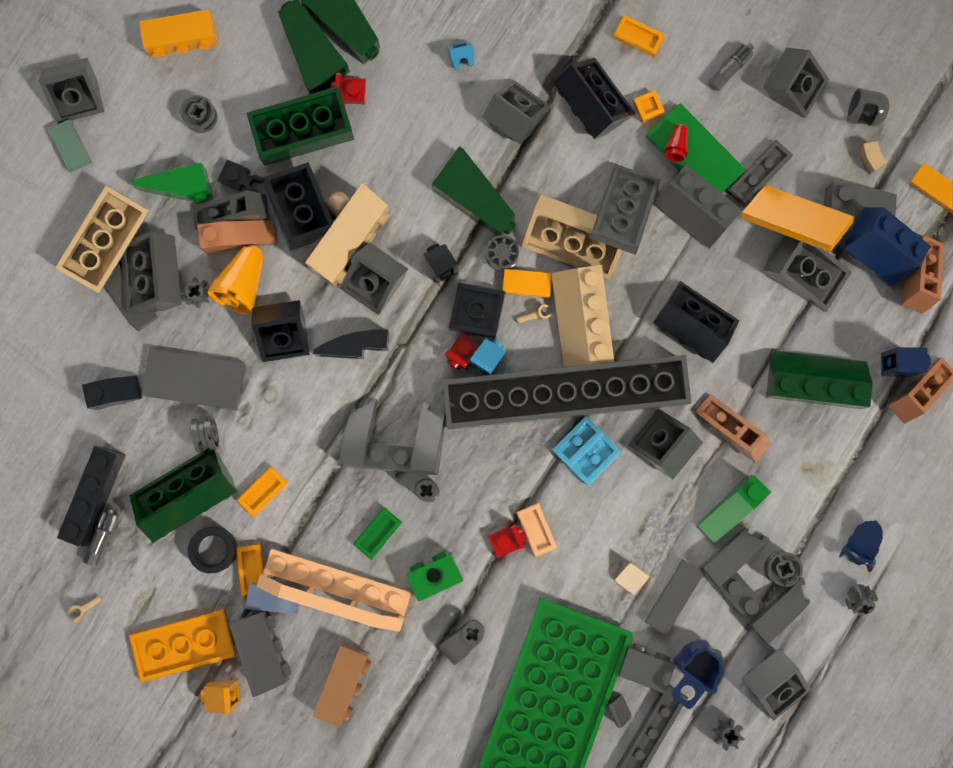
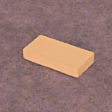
(536, 529)

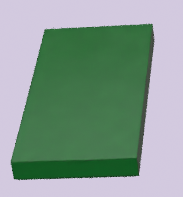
(705, 153)

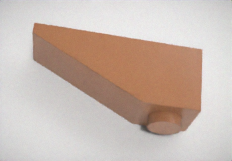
(234, 235)
(924, 284)
(922, 391)
(734, 428)

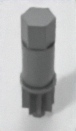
(735, 63)
(102, 531)

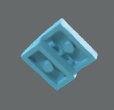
(587, 451)

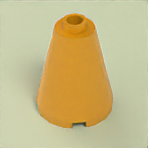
(239, 281)

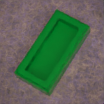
(377, 533)

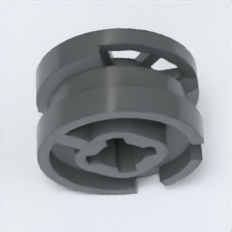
(198, 114)
(502, 252)
(204, 434)
(783, 568)

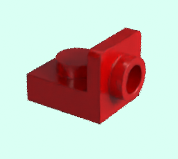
(352, 89)
(461, 352)
(507, 540)

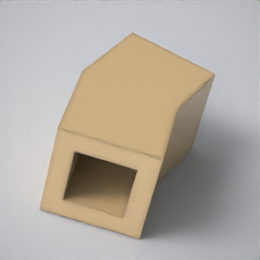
(872, 156)

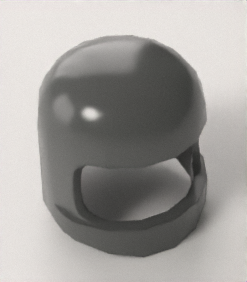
(870, 101)

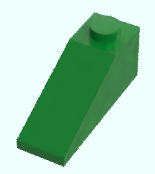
(183, 183)
(734, 508)

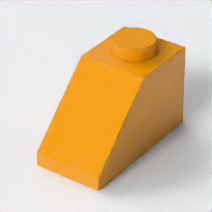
(221, 696)

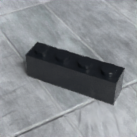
(91, 496)

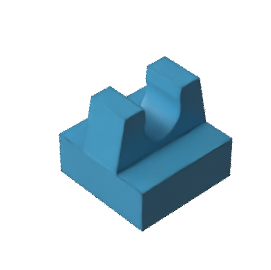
(460, 51)

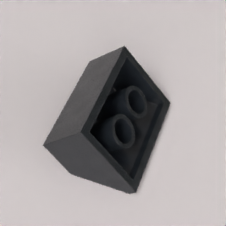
(593, 97)
(298, 205)
(696, 322)

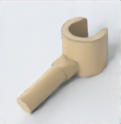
(534, 315)
(83, 609)

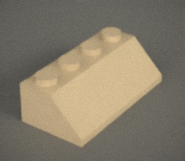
(348, 235)
(565, 235)
(102, 239)
(582, 316)

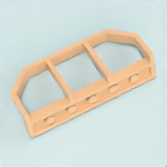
(335, 582)

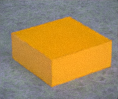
(648, 106)

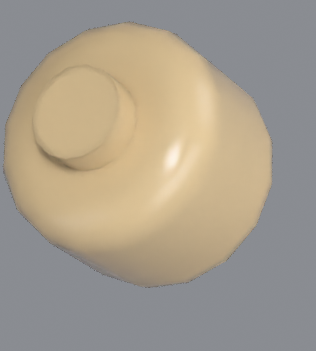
(337, 203)

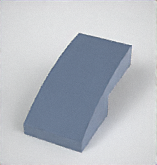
(263, 601)

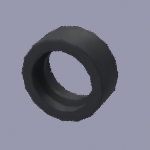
(193, 551)

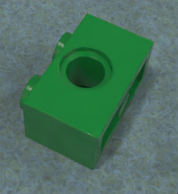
(423, 586)

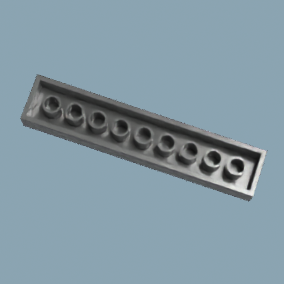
(566, 392)

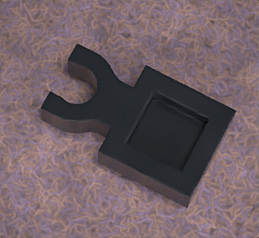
(237, 177)

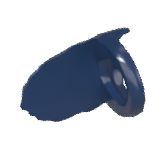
(864, 544)

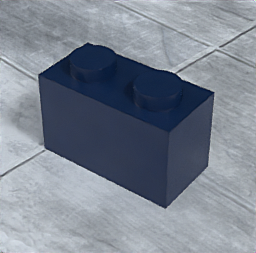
(904, 362)

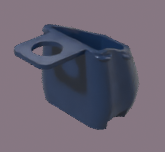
(701, 668)

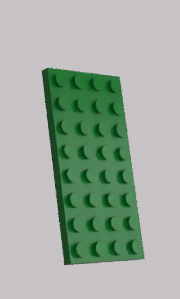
(556, 691)

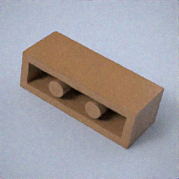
(342, 685)

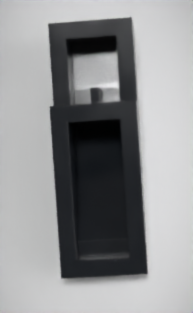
(354, 344)

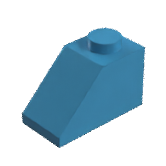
(488, 356)

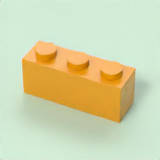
(179, 33)

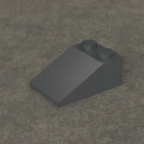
(854, 197)
(807, 272)

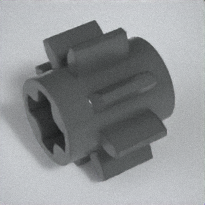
(191, 296)
(861, 599)
(730, 740)

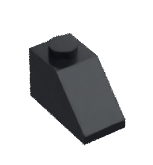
(440, 262)
(112, 392)

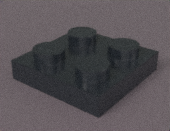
(477, 310)

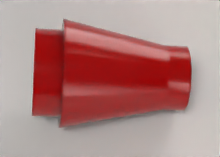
(677, 145)

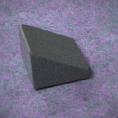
(619, 711)

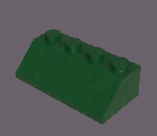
(300, 126)
(819, 380)
(182, 494)

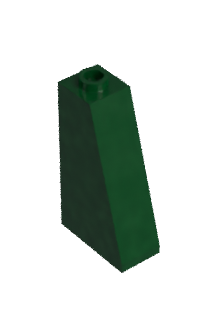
(347, 24)
(312, 49)
(473, 194)

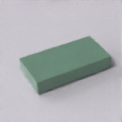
(69, 146)

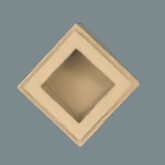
(631, 578)

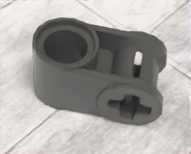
(416, 482)
(460, 644)

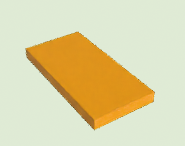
(797, 218)
(182, 645)

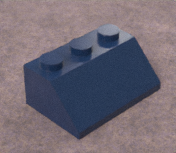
(885, 245)

